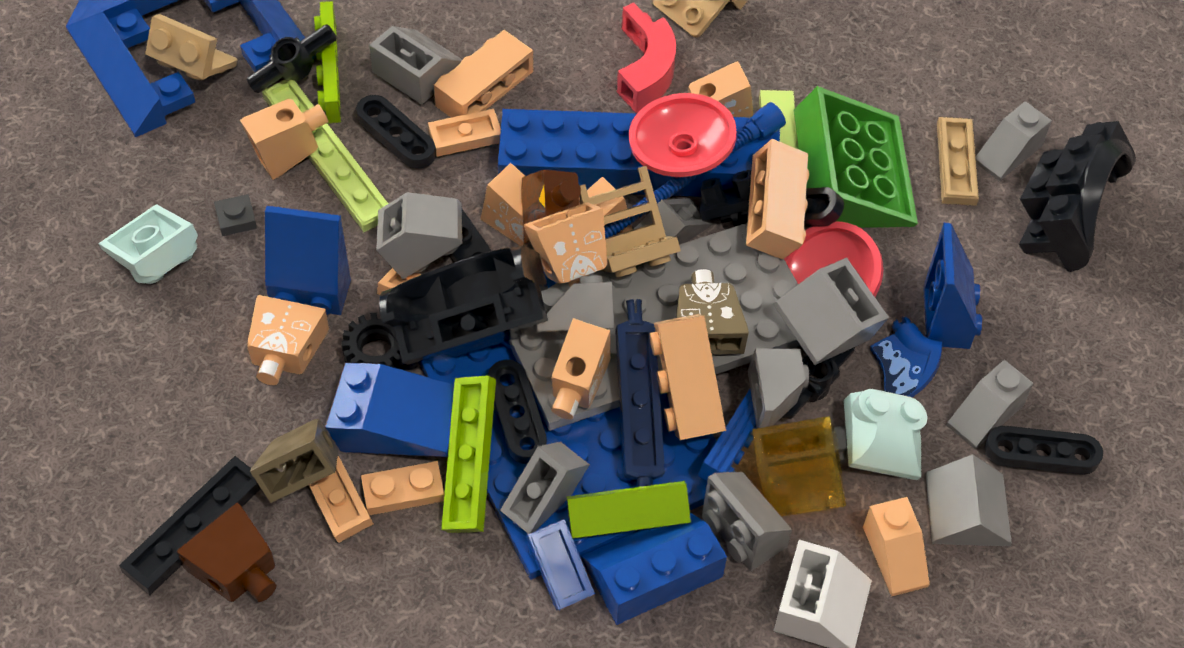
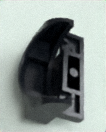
(1068, 191)
(466, 304)

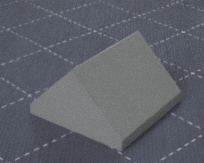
(968, 504)

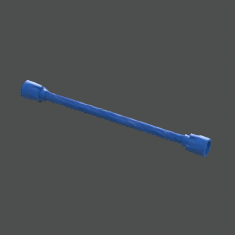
(763, 123)

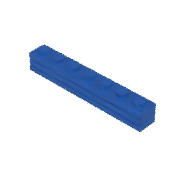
(732, 441)

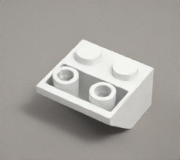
(823, 598)

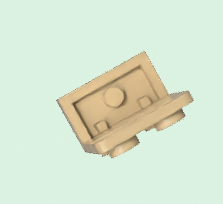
(694, 15)
(186, 49)

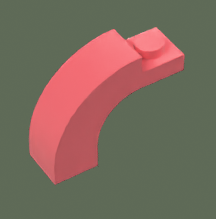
(654, 71)

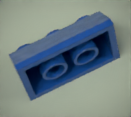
(655, 566)

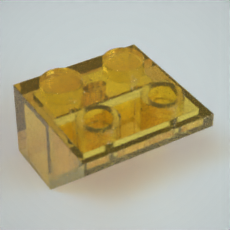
(800, 466)

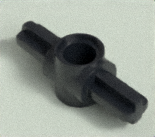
(291, 58)
(817, 389)

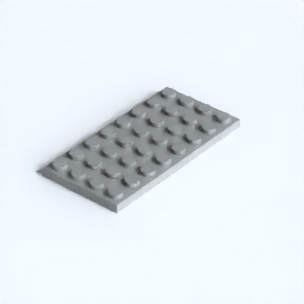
(757, 282)

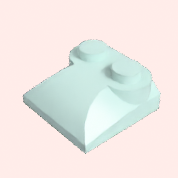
(152, 244)
(884, 432)

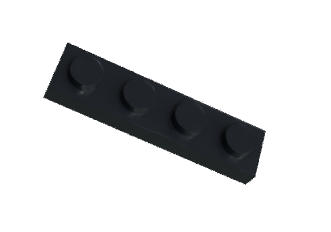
(158, 556)

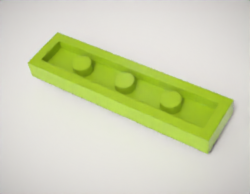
(328, 72)
(468, 455)

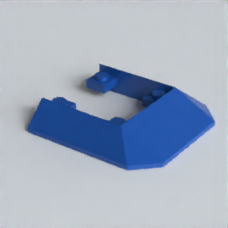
(111, 26)

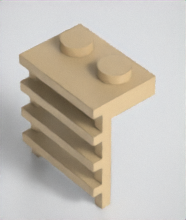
(639, 244)

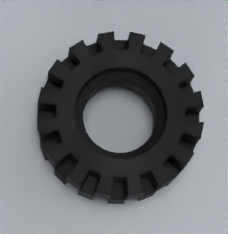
(370, 331)

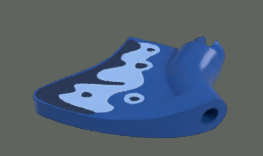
(907, 358)

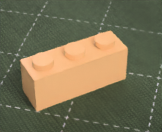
(484, 76)
(777, 199)
(687, 377)

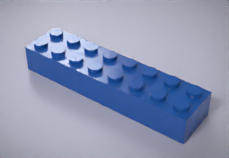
(598, 147)

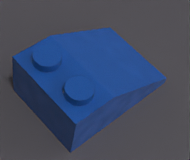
(306, 258)
(951, 294)
(390, 412)

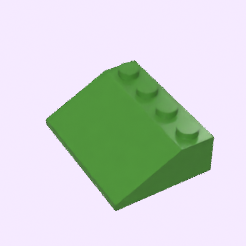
(858, 156)

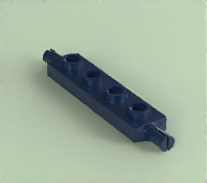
(639, 399)

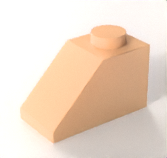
(897, 545)

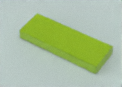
(628, 509)

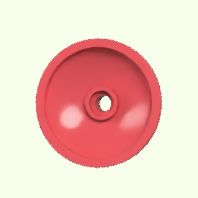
(682, 134)
(833, 243)

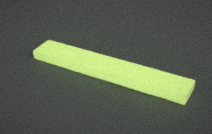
(335, 162)

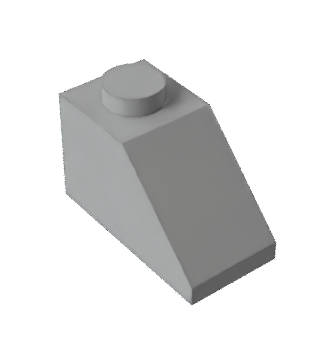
(1013, 141)
(679, 219)
(585, 301)
(775, 383)
(990, 404)
(544, 485)

